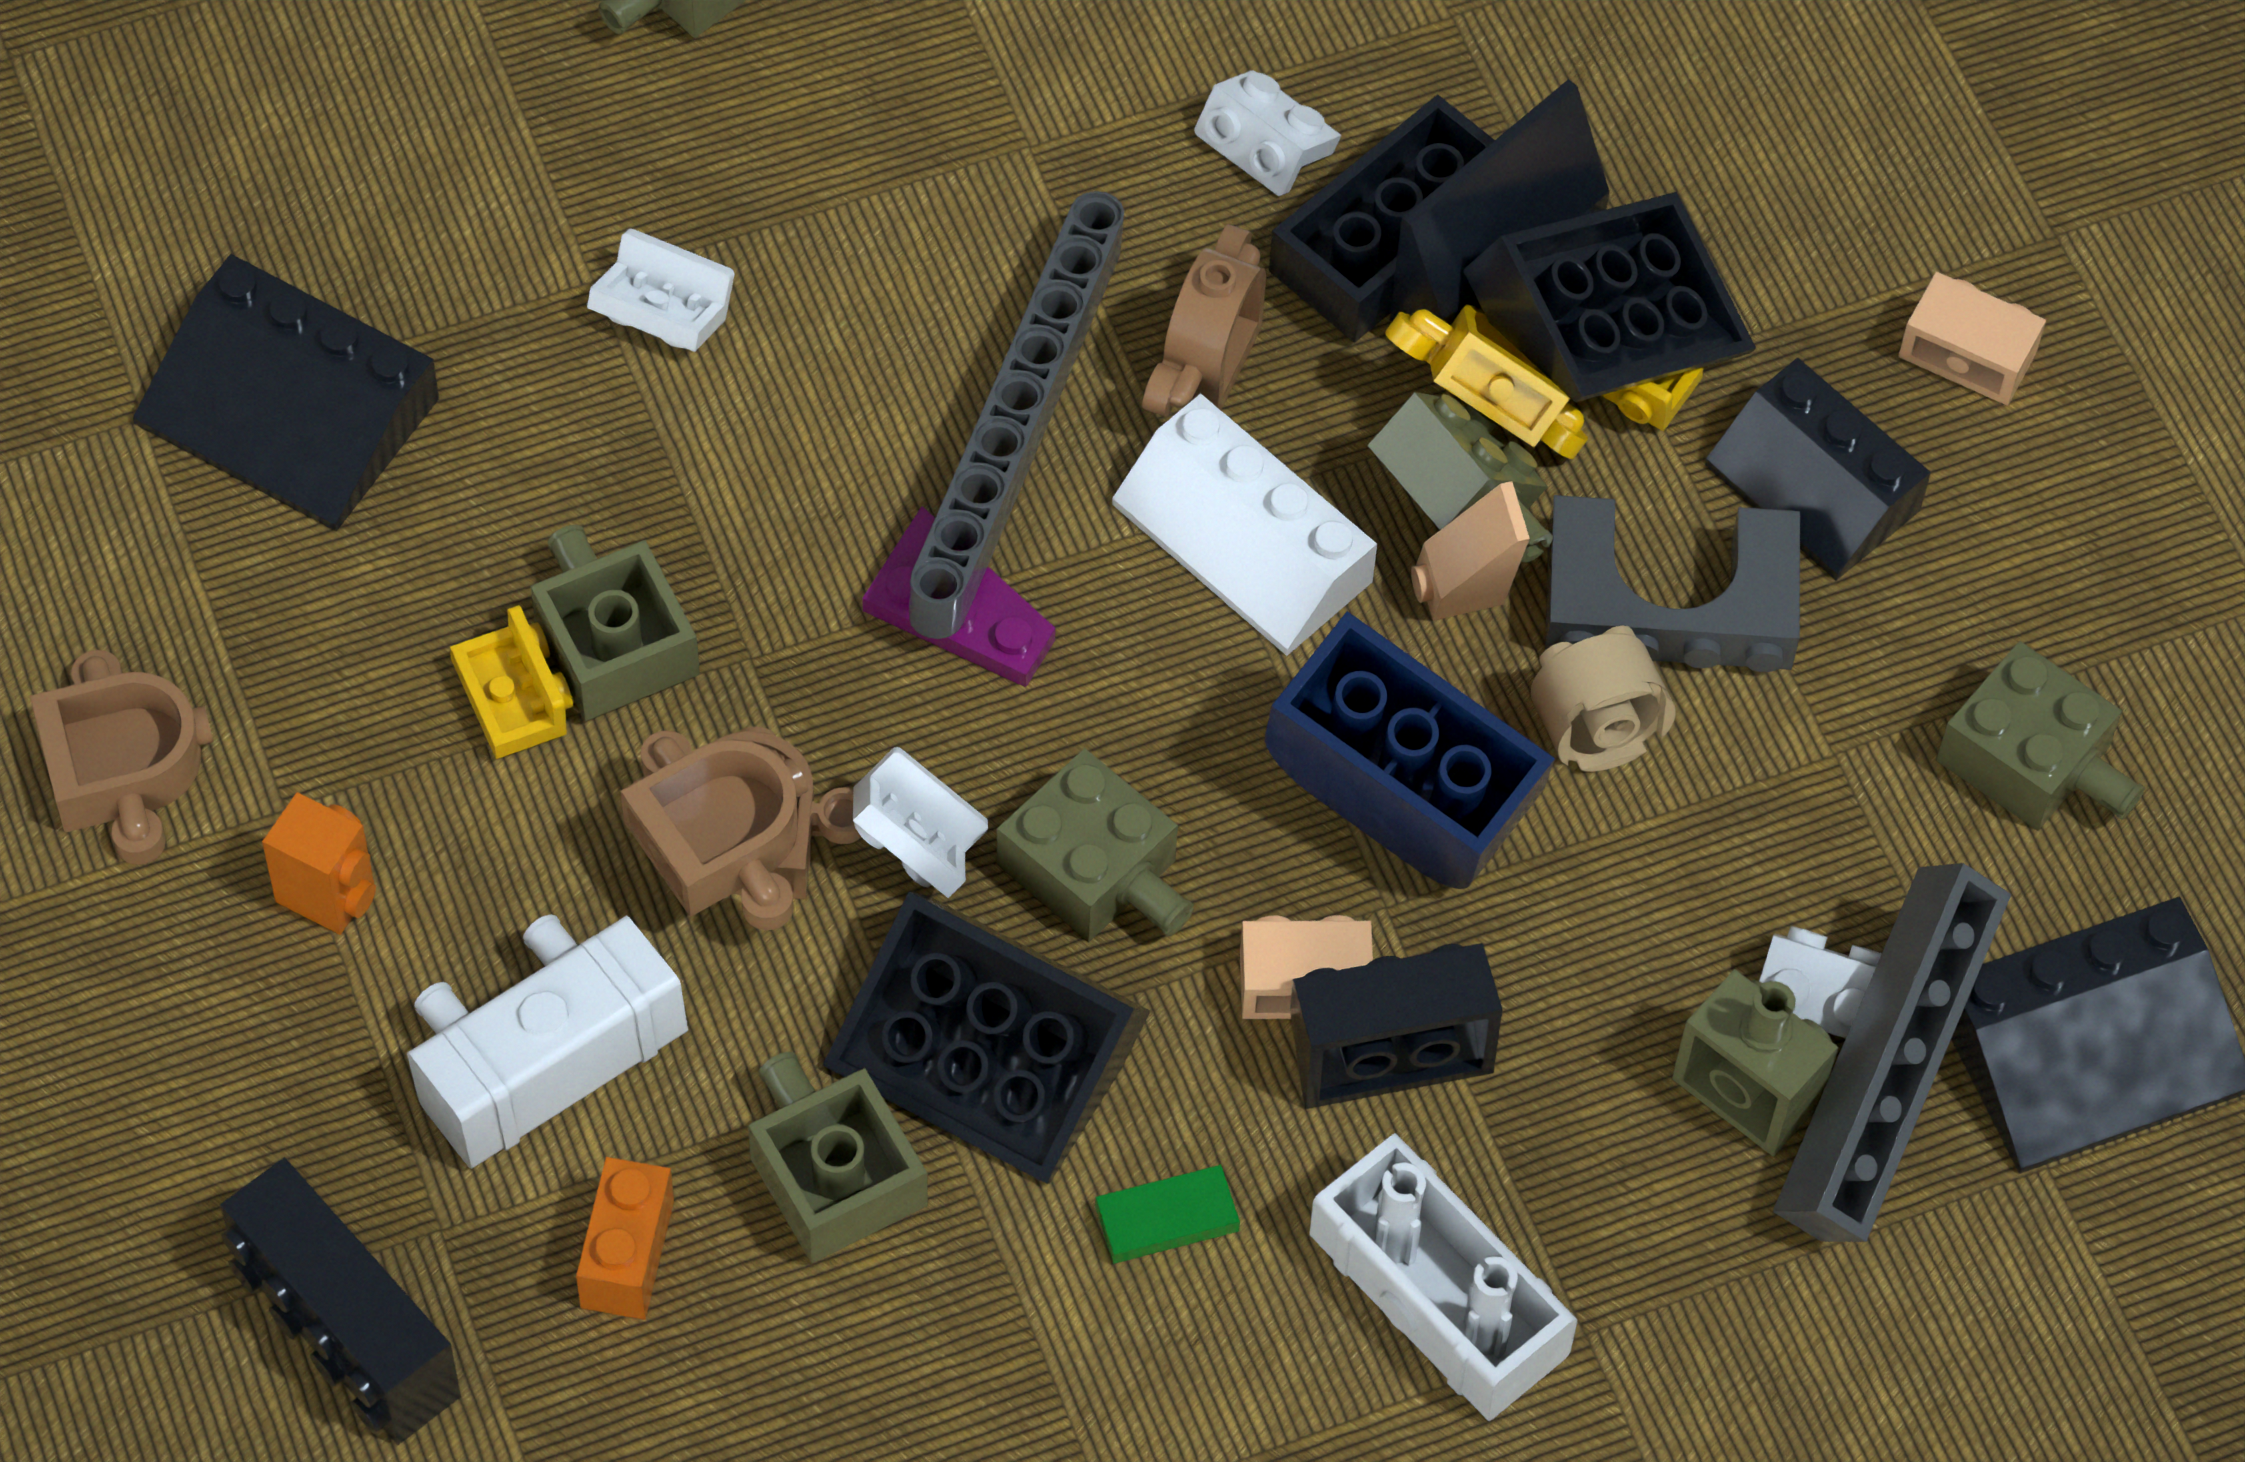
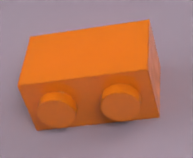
(625, 1238)

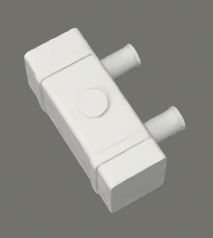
(544, 1039)
(1442, 1277)

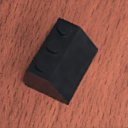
(1820, 455)
(1395, 1024)

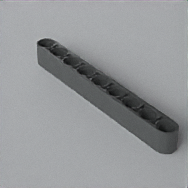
(1015, 416)

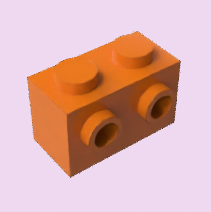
(320, 863)

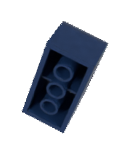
(1404, 754)

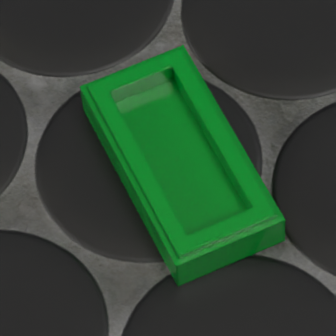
(1167, 1214)

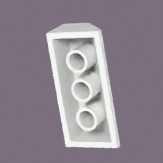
(1246, 525)

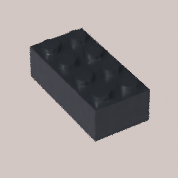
(1345, 239)
(339, 1302)

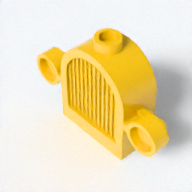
(1491, 376)

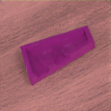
(999, 630)

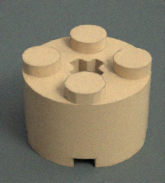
(1601, 699)

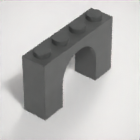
(1745, 626)

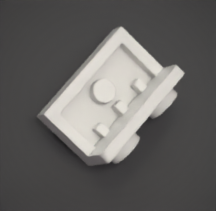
(1264, 130)
(663, 291)
(917, 820)
(1824, 982)

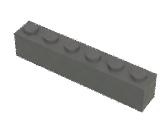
(1892, 1053)

